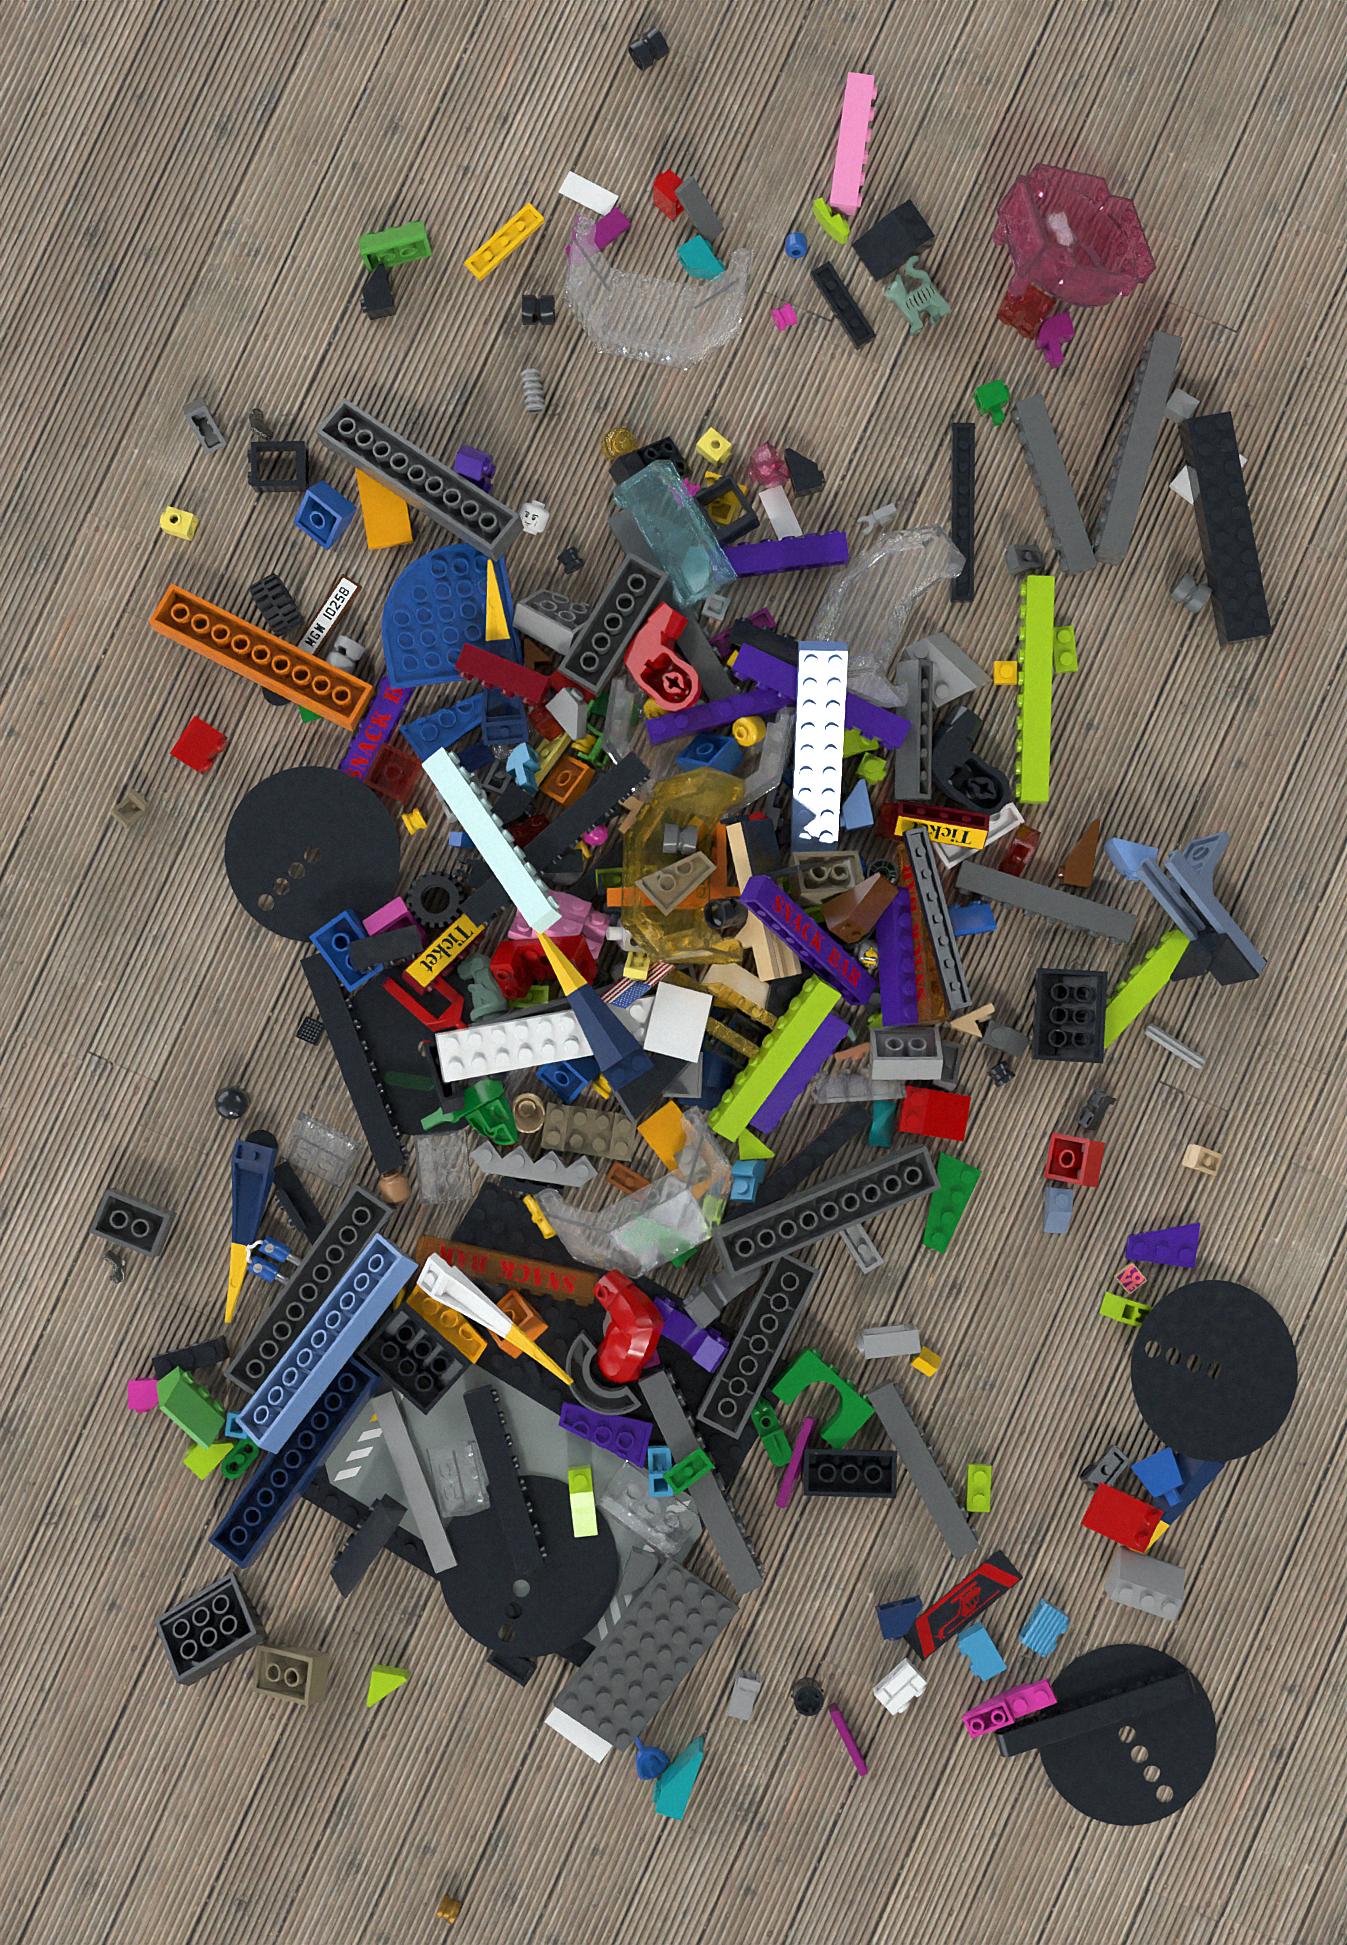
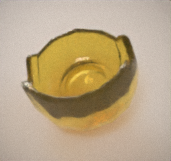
(617, 442)

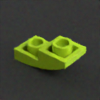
(833, 225)

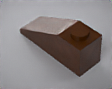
(1079, 864)

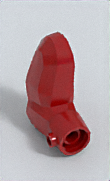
(657, 666)
(631, 1333)

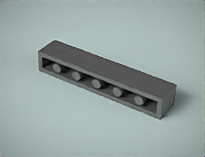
(915, 754)

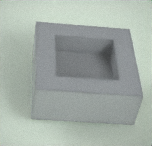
(716, 607)

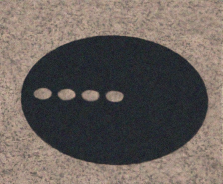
(306, 810)
(394, 1042)
(1258, 1378)
(564, 1595)
(1097, 1768)

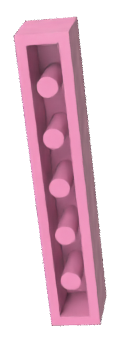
(851, 143)

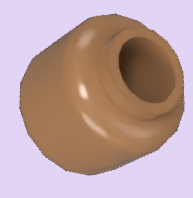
(394, 1188)

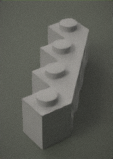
(522, 1165)

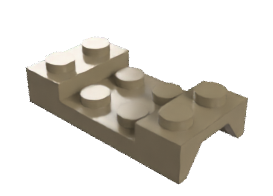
(588, 1131)

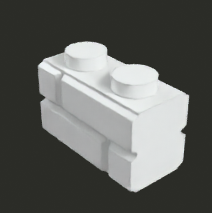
(900, 1687)

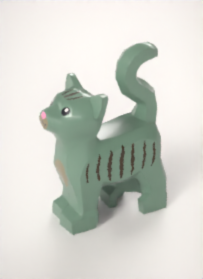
(922, 299)

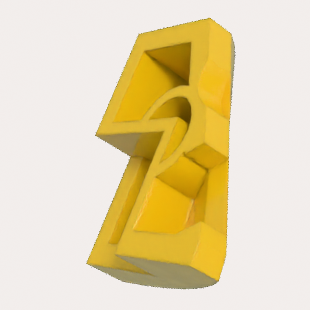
(725, 508)

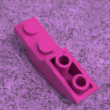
(1007, 1706)

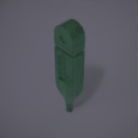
(409, 1081)

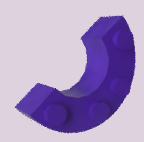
(475, 467)
(703, 1344)

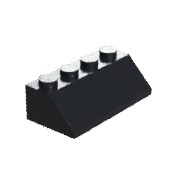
(763, 639)
(849, 1473)
(367, 1543)

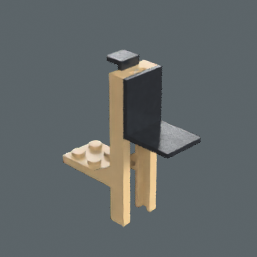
(757, 854)

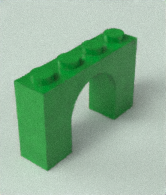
(809, 1368)

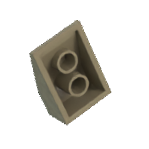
(825, 883)
(291, 1673)

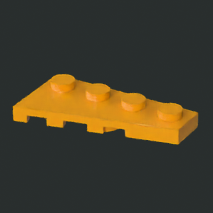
(448, 1323)

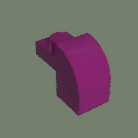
(1052, 334)

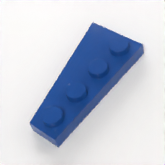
(443, 727)

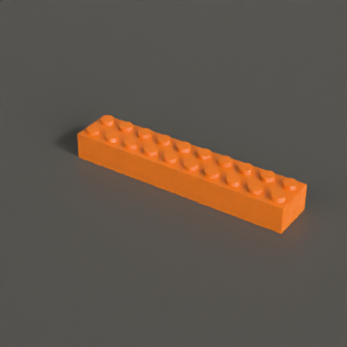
(262, 657)

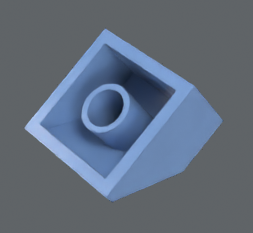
(856, 811)
(1127, 856)

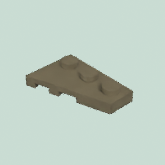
(675, 882)

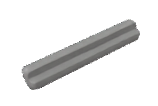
(1175, 1046)

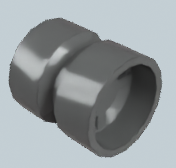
(1190, 593)
(680, 839)

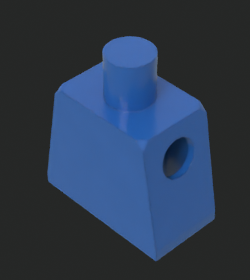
(1161, 1475)

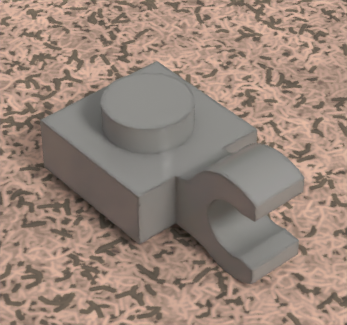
(881, 516)

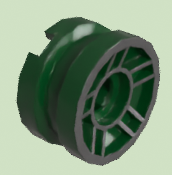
(888, 866)

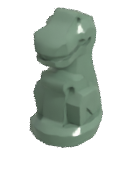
(486, 993)

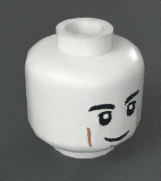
(534, 517)

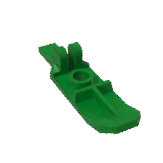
(473, 1097)
(771, 1435)

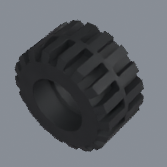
(276, 604)
(423, 886)

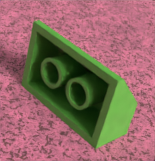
(395, 245)
(191, 1406)

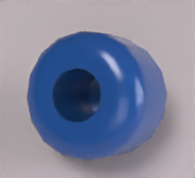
(796, 245)

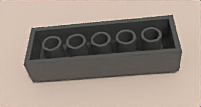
(613, 624)

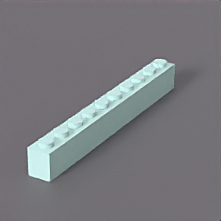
(492, 841)

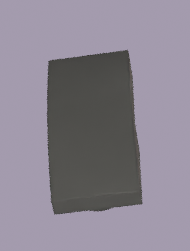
(773, 810)

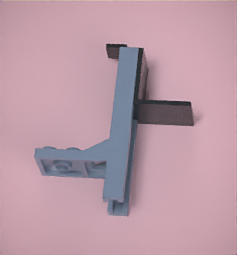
(1223, 953)

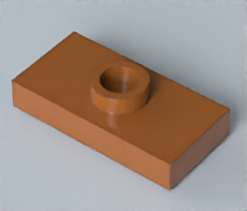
(626, 1178)

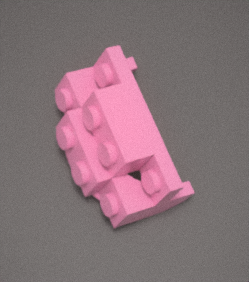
(576, 918)

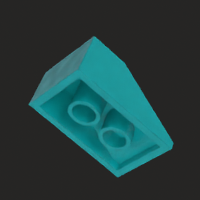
(677, 1780)

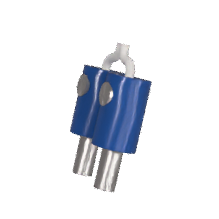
(275, 1250)

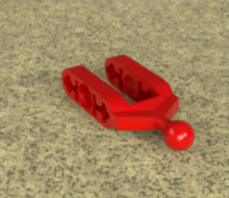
(449, 1018)

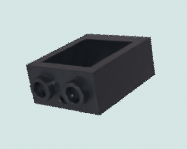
(301, 483)
(738, 527)
(727, 1019)

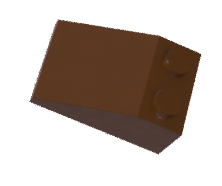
(859, 908)

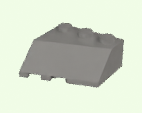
(953, 670)

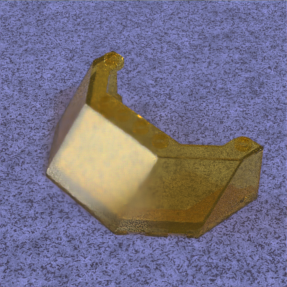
(683, 935)

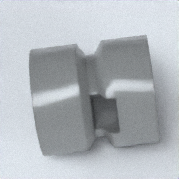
(345, 654)

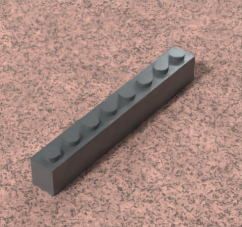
(1053, 486)
(1045, 902)
(922, 1468)

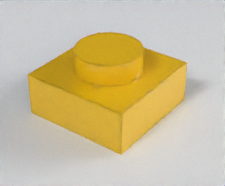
(1005, 672)

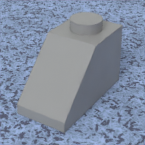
(570, 712)

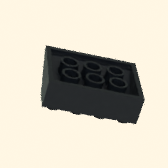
(1069, 1015)
(414, 1358)
(209, 1630)

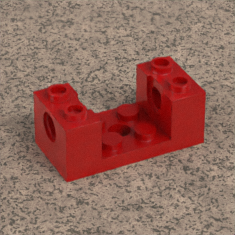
(522, 961)

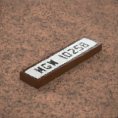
(329, 615)

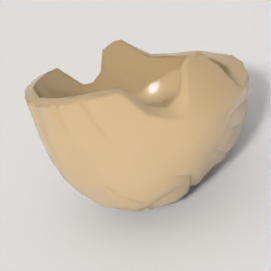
(528, 1112)

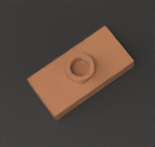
(855, 1052)

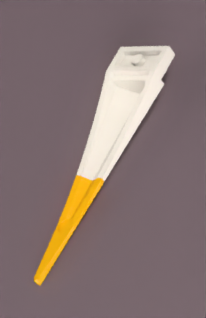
(458, 1292)

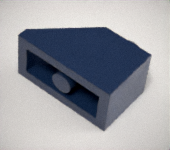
(898, 1616)

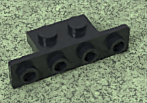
(297, 1203)

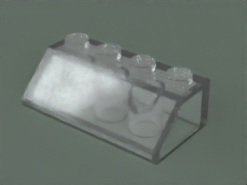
(853, 1087)
(656, 1521)

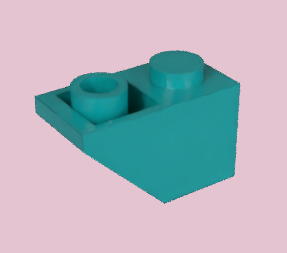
(699, 260)

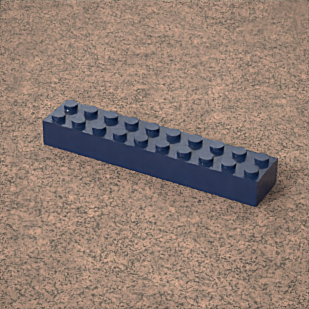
(289, 1473)

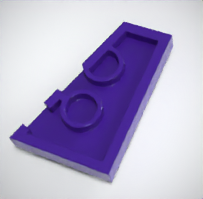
(1165, 1246)

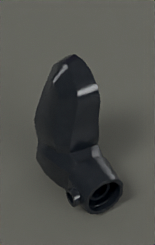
(962, 773)

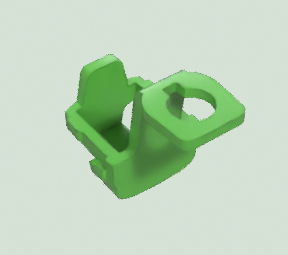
(597, 750)

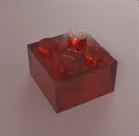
(1026, 312)
(394, 773)

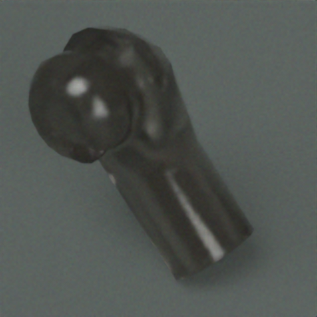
(257, 425)
(118, 1267)

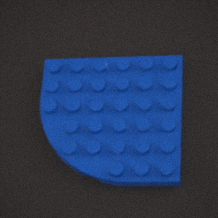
(436, 611)

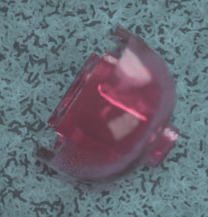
(767, 467)

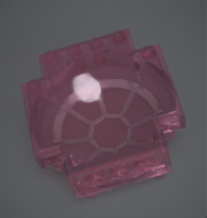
(1072, 237)

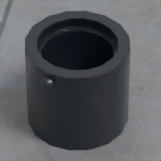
(807, 1696)

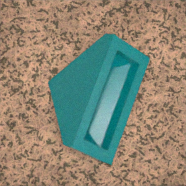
(882, 1123)

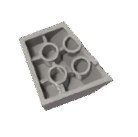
(551, 619)

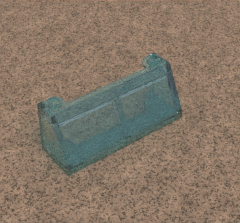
(676, 533)

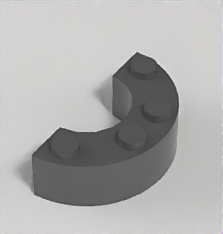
(720, 1288)
(588, 1390)

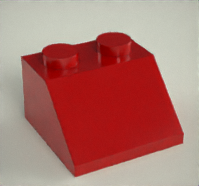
(199, 745)
(1074, 1160)

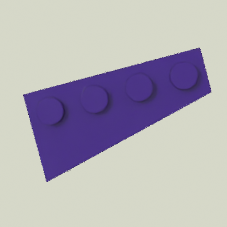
(620, 1434)

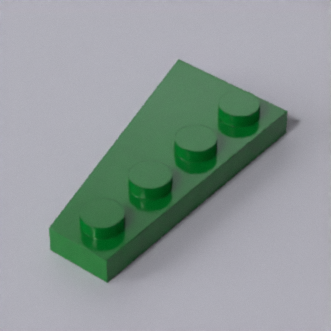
(949, 1201)

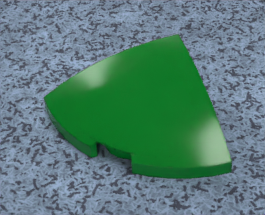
(495, 1121)

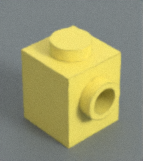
(714, 448)
(179, 523)

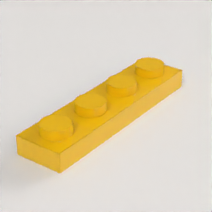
(504, 242)

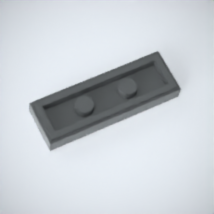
(699, 209)

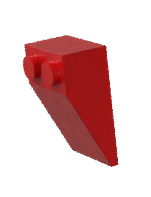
(934, 1113)
(1122, 1517)

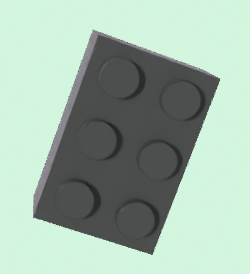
(133, 1222)

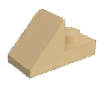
(628, 821)
(967, 1024)
(1202, 1159)

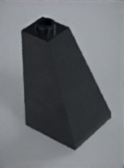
(646, 1090)

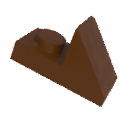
(535, 657)

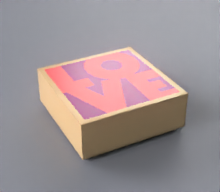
(1130, 1278)

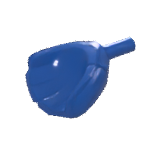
(649, 1761)

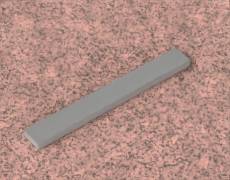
(414, 1481)

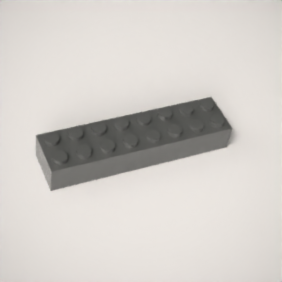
(757, 1345)

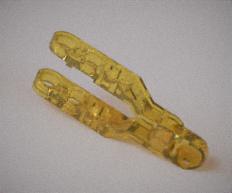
(733, 999)

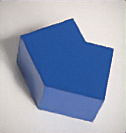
(460, 840)

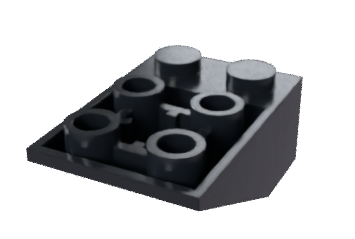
(635, 461)

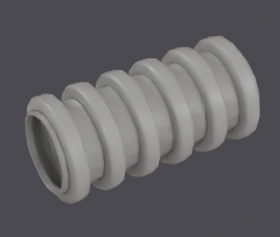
(532, 390)

